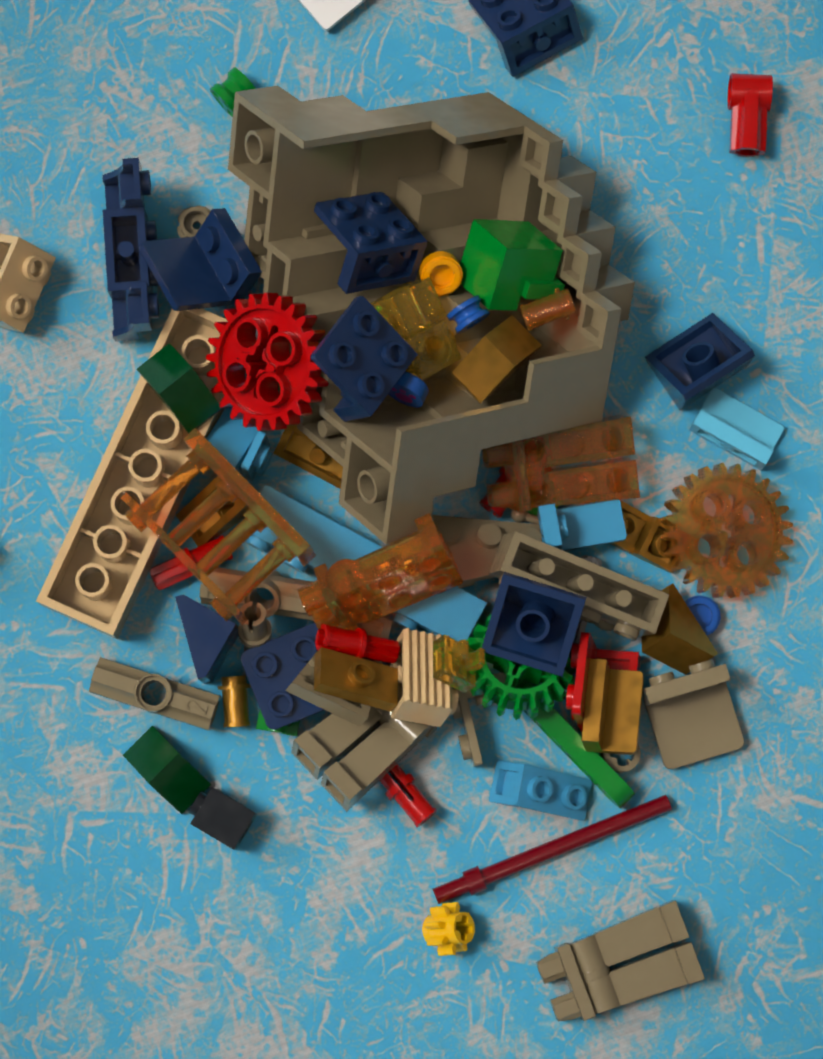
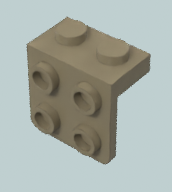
(692, 715)

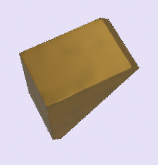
(495, 358)
(220, 522)
(679, 636)

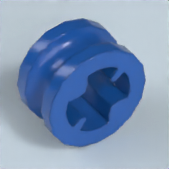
(468, 314)

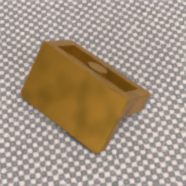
(612, 709)

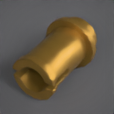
(235, 701)

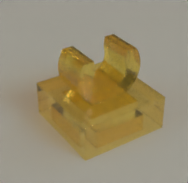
(455, 664)

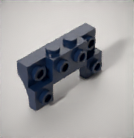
(125, 229)

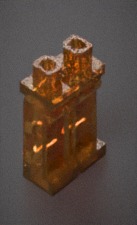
(535, 483)
(382, 580)

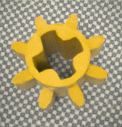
(448, 929)

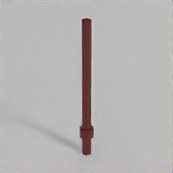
(476, 879)

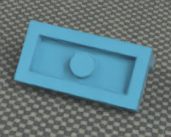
(737, 428)

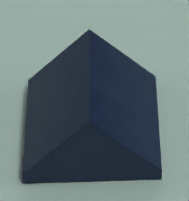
(699, 360)
(533, 624)
(208, 637)

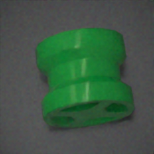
(225, 92)

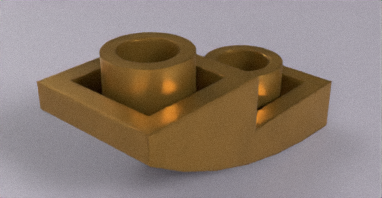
(644, 538)

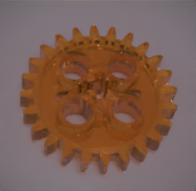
(691, 522)

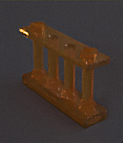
(257, 518)

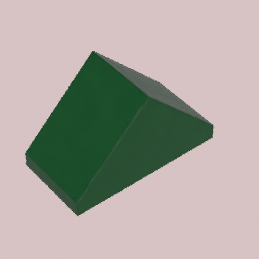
(179, 388)
(166, 769)

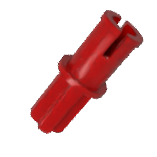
(174, 571)
(357, 643)

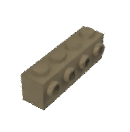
(610, 596)

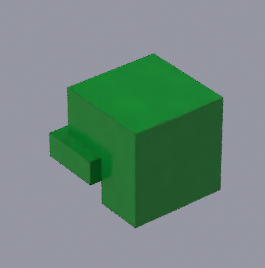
(509, 262)

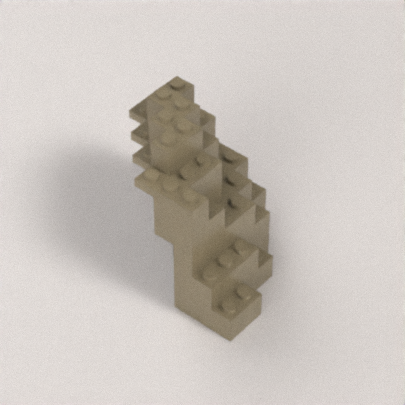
(441, 170)

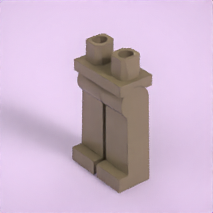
(367, 763)
(598, 988)

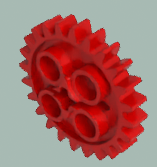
(267, 361)

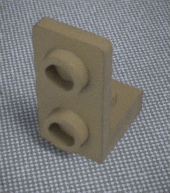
(468, 741)

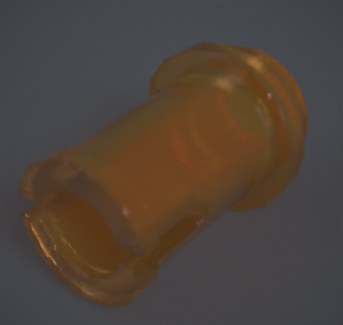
(548, 309)

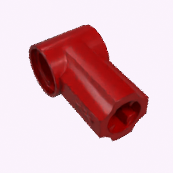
(749, 102)

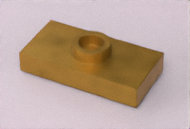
(356, 679)

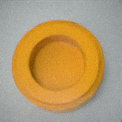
(443, 271)

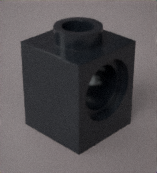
(221, 817)

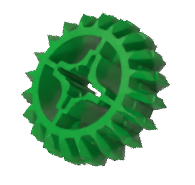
(509, 694)

